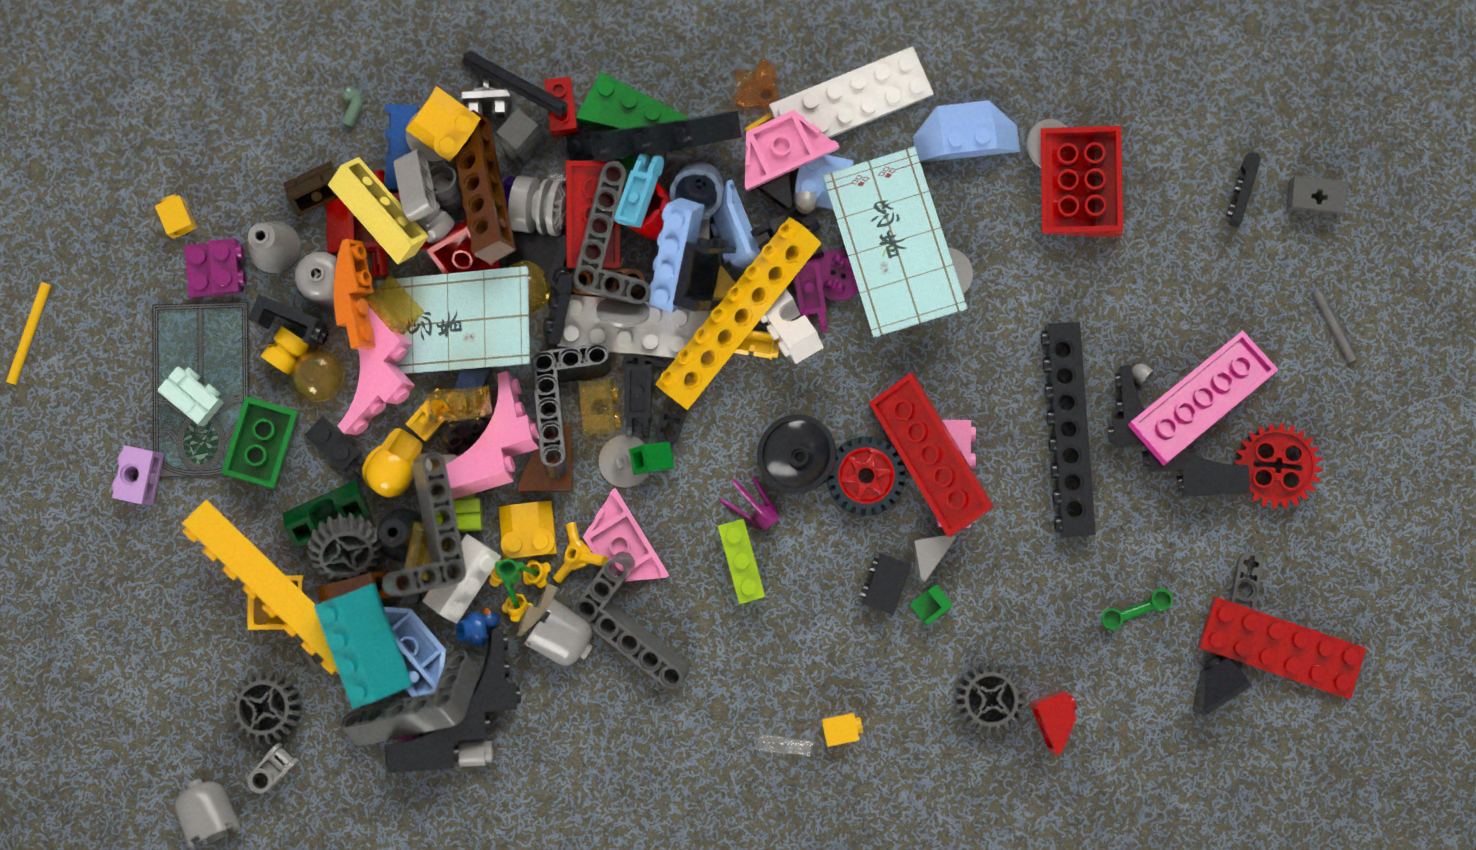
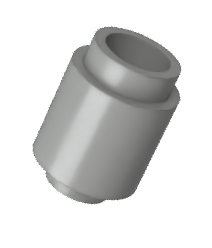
(475, 752)

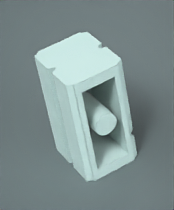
(190, 395)

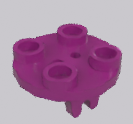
(833, 285)

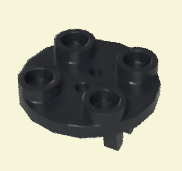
(464, 433)

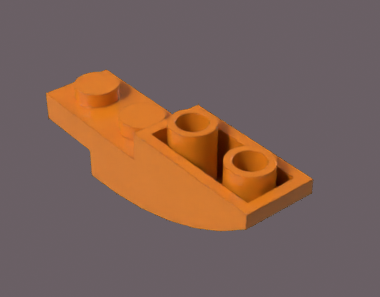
(351, 285)

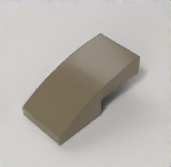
(532, 613)

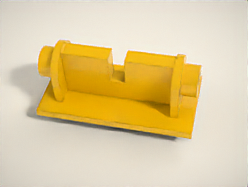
(761, 344)

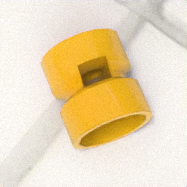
(284, 350)

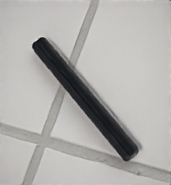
(515, 83)

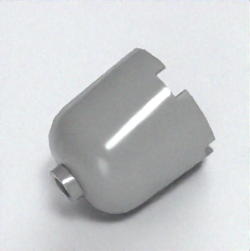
(317, 290)
(561, 635)
(205, 812)

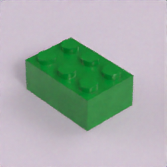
(260, 443)

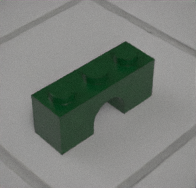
(305, 517)

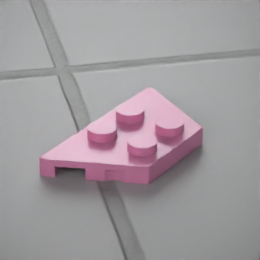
(782, 147)
(618, 531)

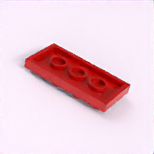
(580, 186)

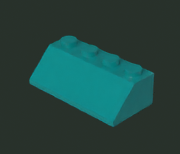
(363, 645)

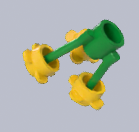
(509, 573)

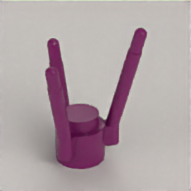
(764, 515)

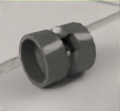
(446, 188)

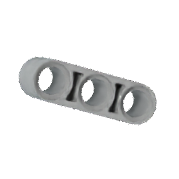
(415, 185)

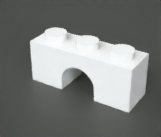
(796, 337)
(454, 599)

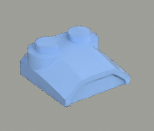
(811, 178)

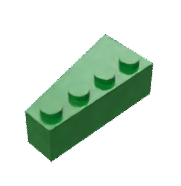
(620, 106)

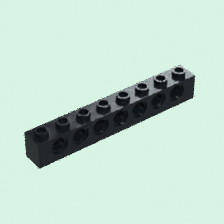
(1070, 336)

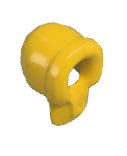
(389, 466)

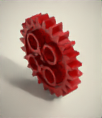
(1279, 441)

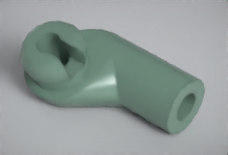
(355, 105)

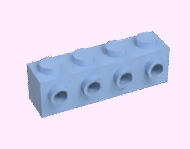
(681, 225)

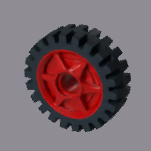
(887, 476)

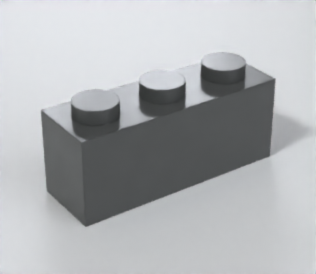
(520, 138)

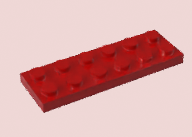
(931, 455)
(1281, 647)

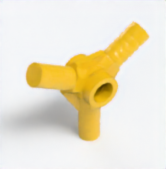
(577, 555)

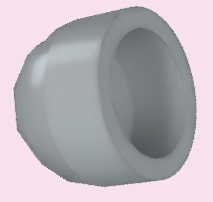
(805, 202)
(1141, 374)

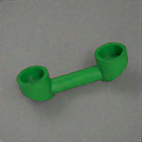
(1159, 601)

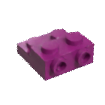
(215, 268)

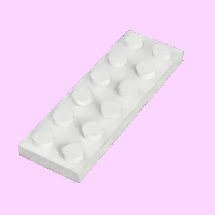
(860, 94)
(659, 336)

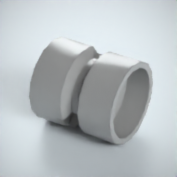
(436, 225)

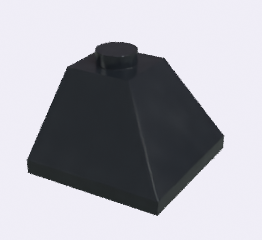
(1218, 685)

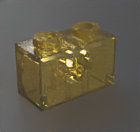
(590, 394)
(458, 403)

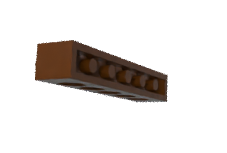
(484, 195)

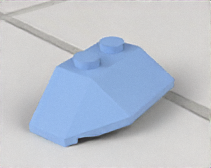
(965, 132)
(733, 225)
(419, 648)

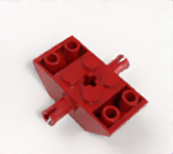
(344, 225)

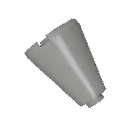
(273, 246)

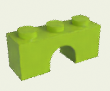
(741, 561)

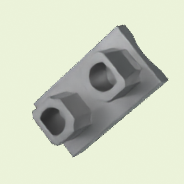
(488, 99)

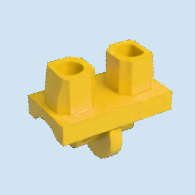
(420, 423)

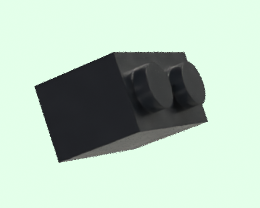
(886, 584)

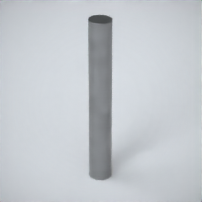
(1334, 325)

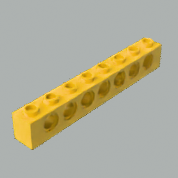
(738, 313)

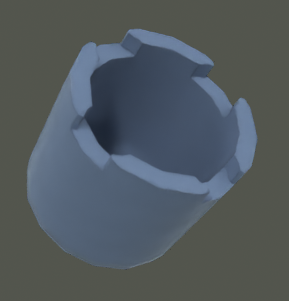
(686, 186)

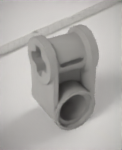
(273, 768)

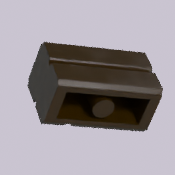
(311, 189)

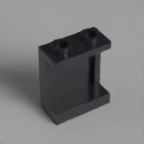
(543, 250)
(699, 274)
(266, 309)

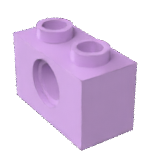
(149, 468)

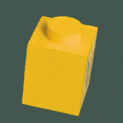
(175, 216)
(842, 729)

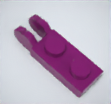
(810, 292)

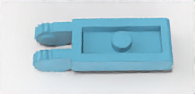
(639, 190)

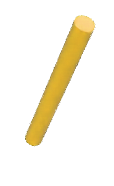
(28, 333)

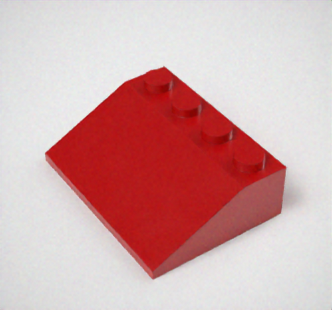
(1082, 181)

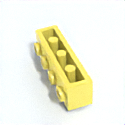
(377, 210)

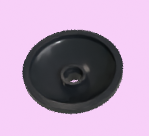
(784, 442)

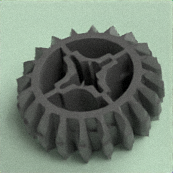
(344, 547)
(270, 697)
(1008, 714)

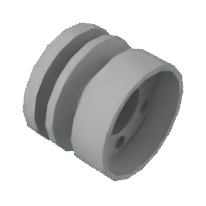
(537, 205)

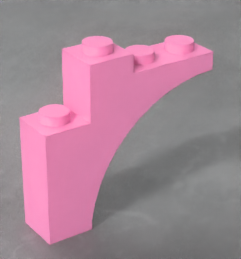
(379, 378)
(490, 458)

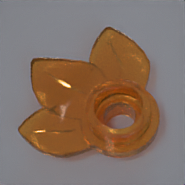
(754, 83)

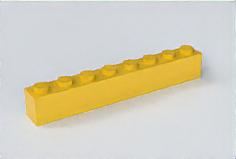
(260, 578)

